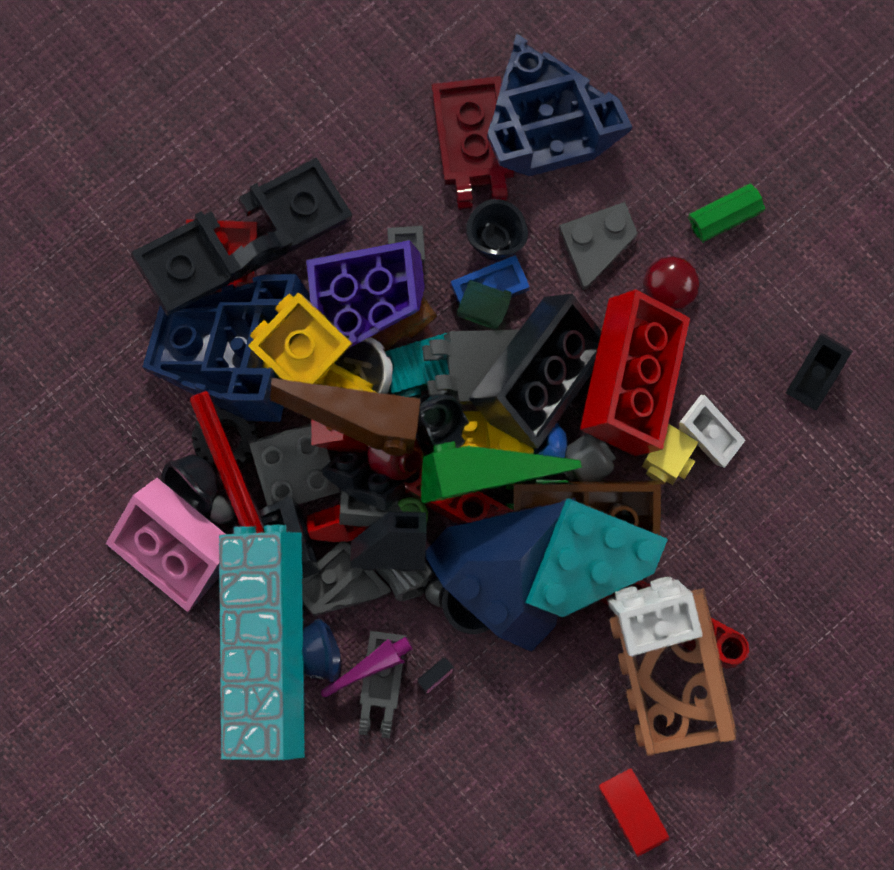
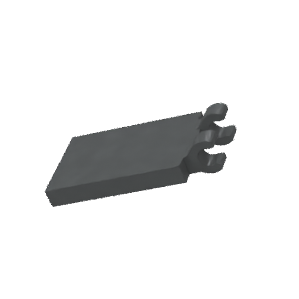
(468, 359)

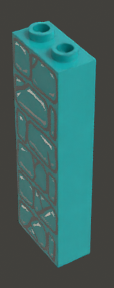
(261, 644)

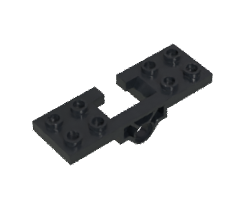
(194, 261)

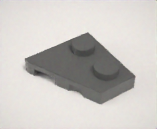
(597, 240)
(339, 585)

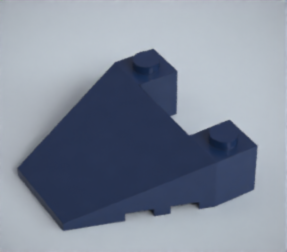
(209, 350)

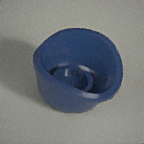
(320, 652)

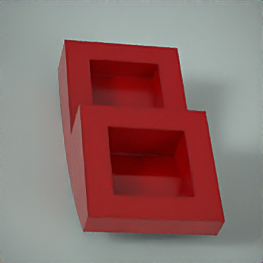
(326, 527)
(634, 812)

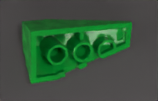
(469, 469)

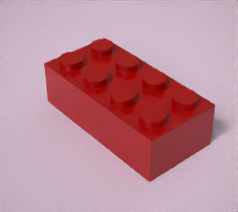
(635, 373)

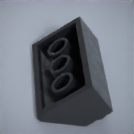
(540, 370)

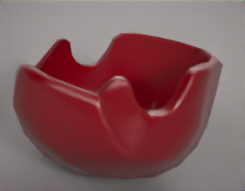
(672, 282)

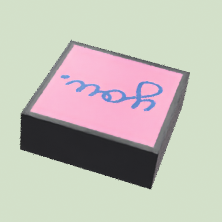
(435, 675)

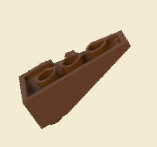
(628, 500)

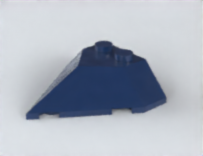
(551, 115)
(493, 567)

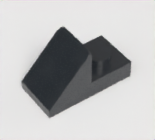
(819, 371)

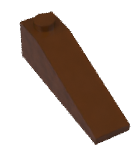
(369, 417)

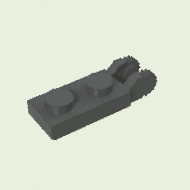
(381, 688)

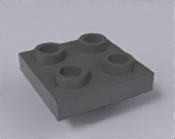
(291, 466)

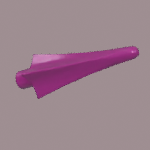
(382, 658)

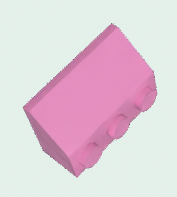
(168, 543)

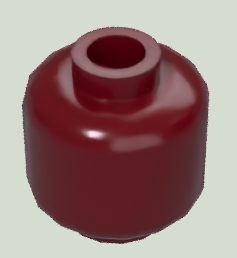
(396, 466)

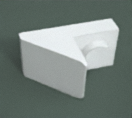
(712, 431)

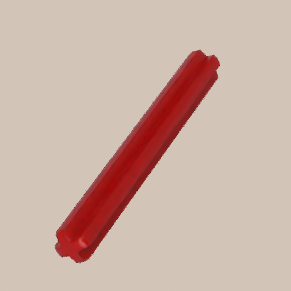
(225, 461)

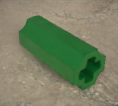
(726, 213)

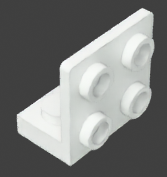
(656, 615)

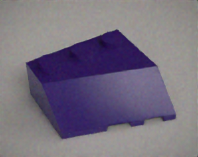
(367, 288)

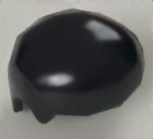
(441, 421)

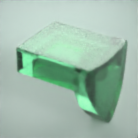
(485, 305)

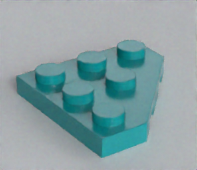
(591, 559)

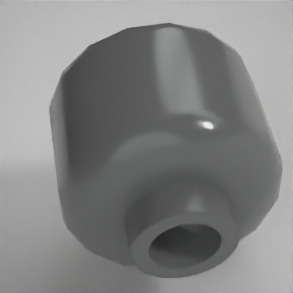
(595, 459)

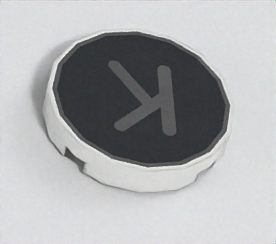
(369, 363)

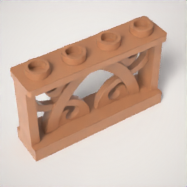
(711, 708)

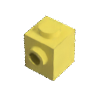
(673, 459)

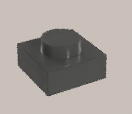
(411, 233)

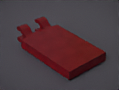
(462, 123)

